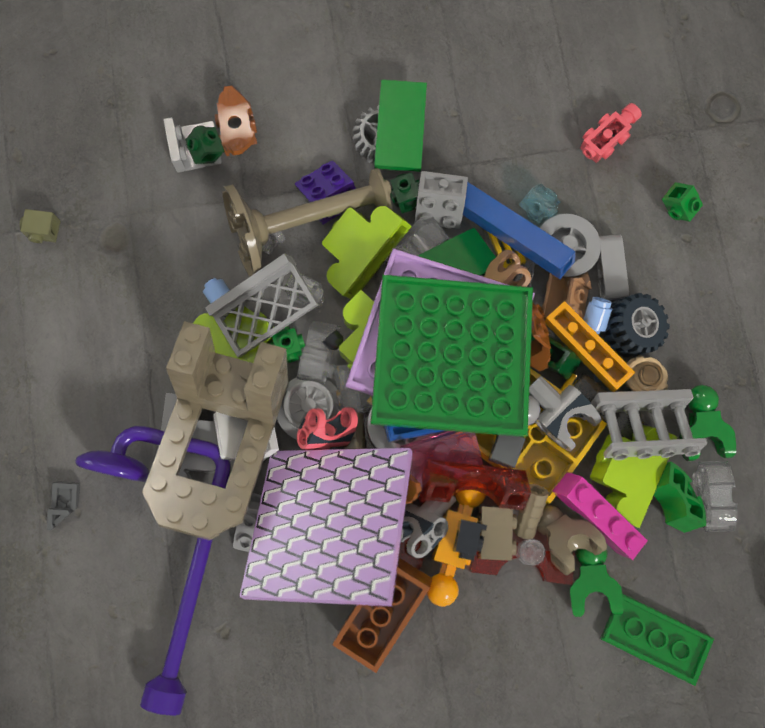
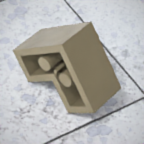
(498, 536)

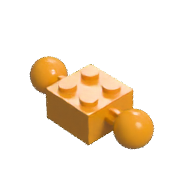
(443, 585)

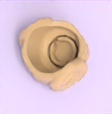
(648, 374)

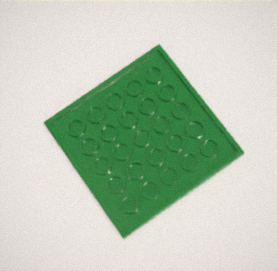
(453, 356)

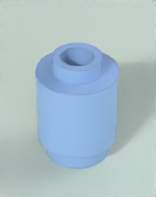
(215, 289)
(598, 314)

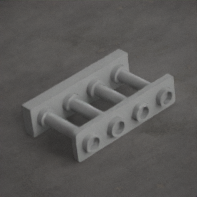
(653, 402)

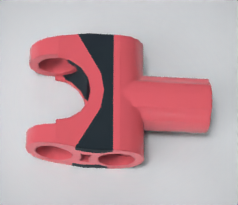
(321, 434)

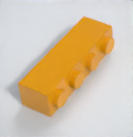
(589, 347)

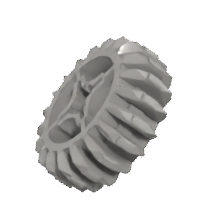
(367, 124)

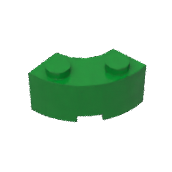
(678, 500)

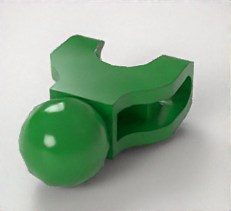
(708, 423)
(594, 579)

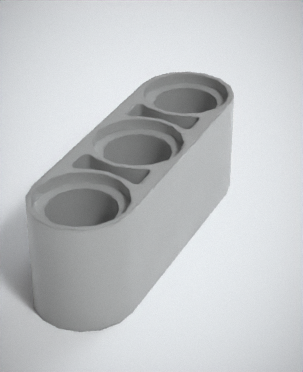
(612, 268)

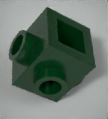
(204, 145)
(405, 191)

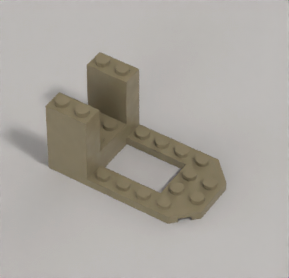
(226, 387)

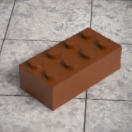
(374, 629)

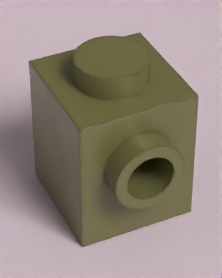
(39, 226)

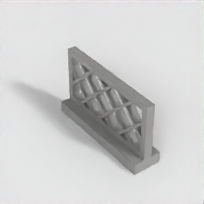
(251, 287)

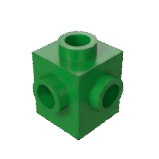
(682, 202)
(294, 348)

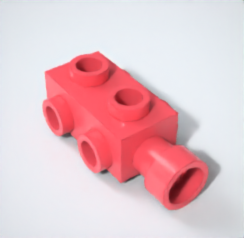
(600, 142)

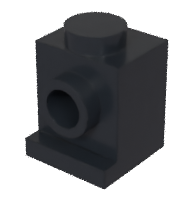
(468, 539)

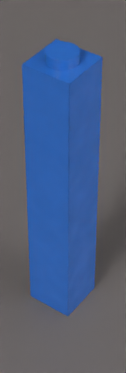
(518, 232)

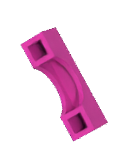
(596, 509)

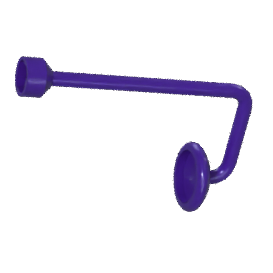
(164, 692)

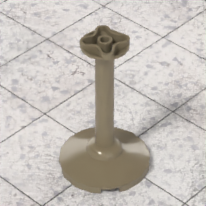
(255, 228)

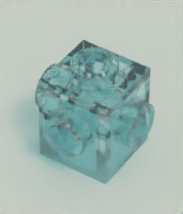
(540, 203)

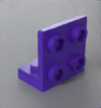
(323, 183)

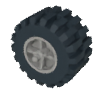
(636, 325)

